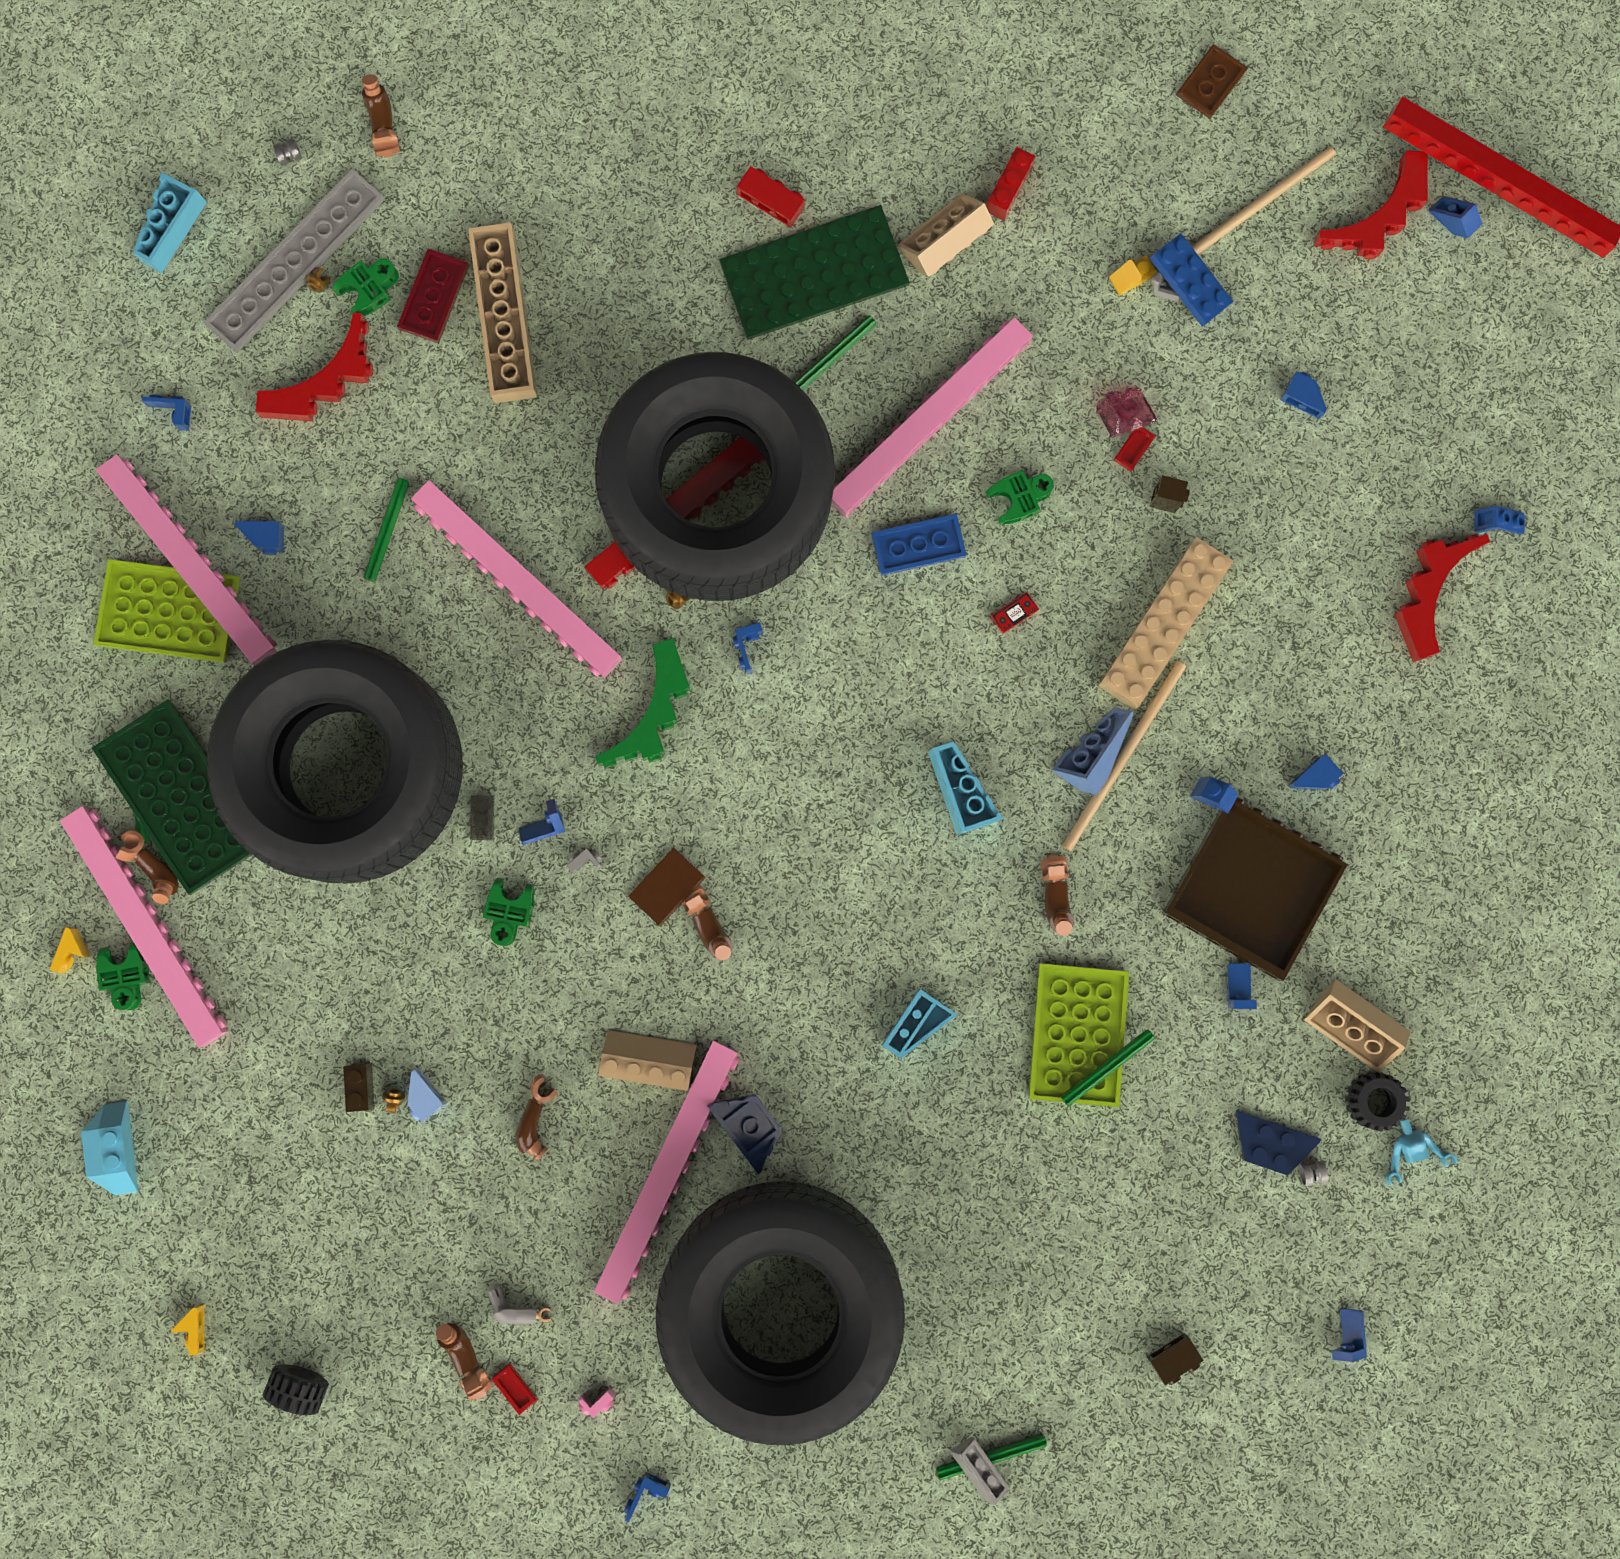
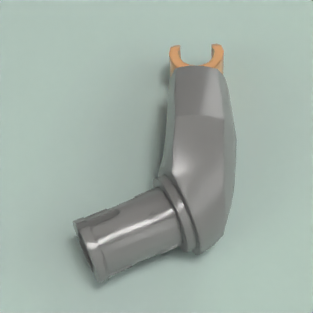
(511, 1314)

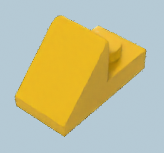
(1132, 274)
(70, 944)
(194, 1325)

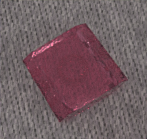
(1125, 411)

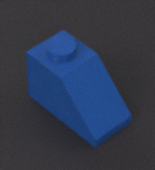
(1457, 216)
(1305, 395)
(264, 535)
(1318, 776)
(1214, 793)

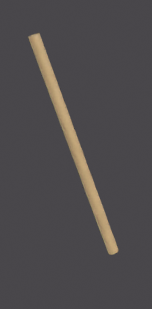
(1263, 200)
(1124, 755)

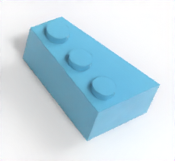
(918, 1022)

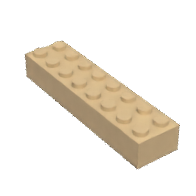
(502, 313)
(1165, 623)

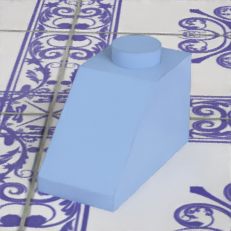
(423, 1097)

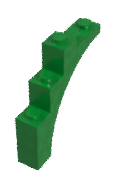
(645, 739)

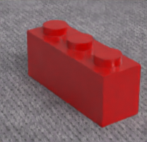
(1010, 183)
(771, 196)

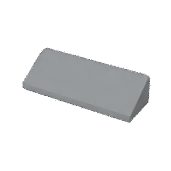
(980, 1470)

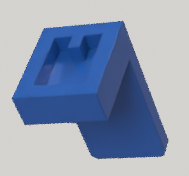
(180, 415)
(1499, 518)
(750, 633)
(549, 827)
(1240, 987)
(1353, 1337)
(655, 1487)

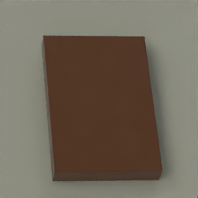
(1211, 81)
(666, 887)

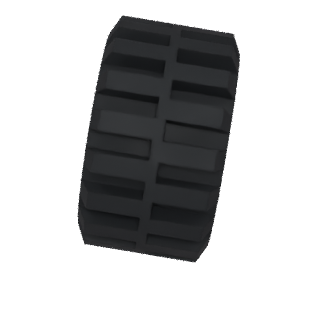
(1395, 1107)
(295, 1389)

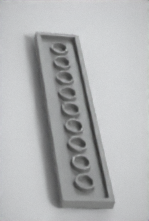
(293, 259)

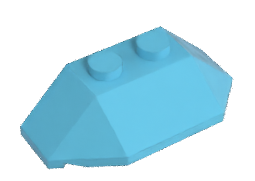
(110, 1149)

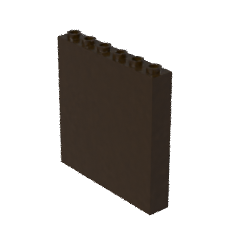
(1255, 889)

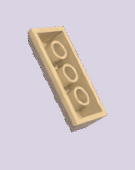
(946, 234)
(1357, 1026)
(647, 1060)

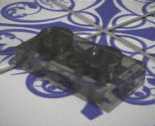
(482, 818)

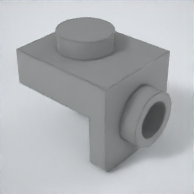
(1162, 288)
(578, 860)

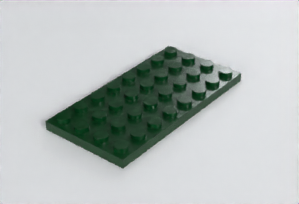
(814, 272)
(168, 789)

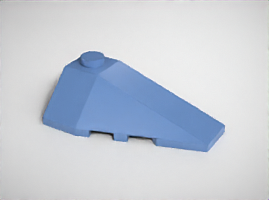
(1094, 758)

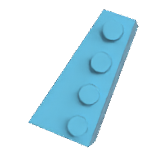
(168, 222)
(961, 790)

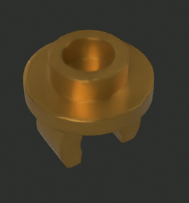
(314, 281)
(675, 600)
(393, 1098)

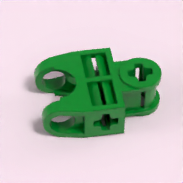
(374, 276)
(1022, 495)
(522, 905)
(124, 984)

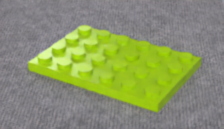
(158, 613)
(1076, 1030)

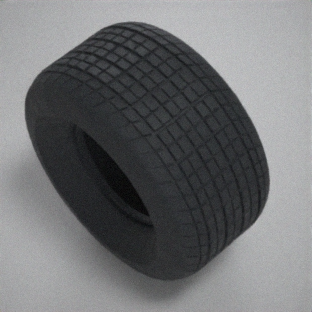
(699, 397)
(254, 748)
(765, 1398)

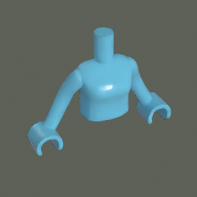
(1414, 1149)

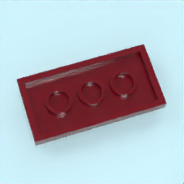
(433, 296)

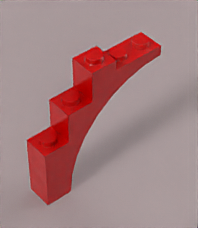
(1369, 234)
(327, 385)
(1417, 620)

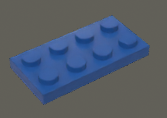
(1191, 279)
(918, 544)

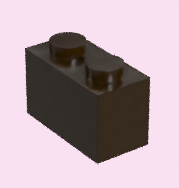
(1169, 494)
(358, 1087)
(1175, 1359)

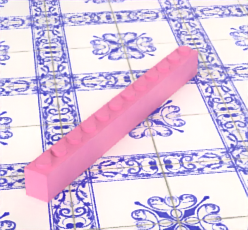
(930, 417)
(185, 559)
(518, 580)
(144, 926)
(665, 1173)

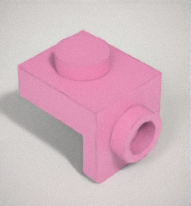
(602, 1403)

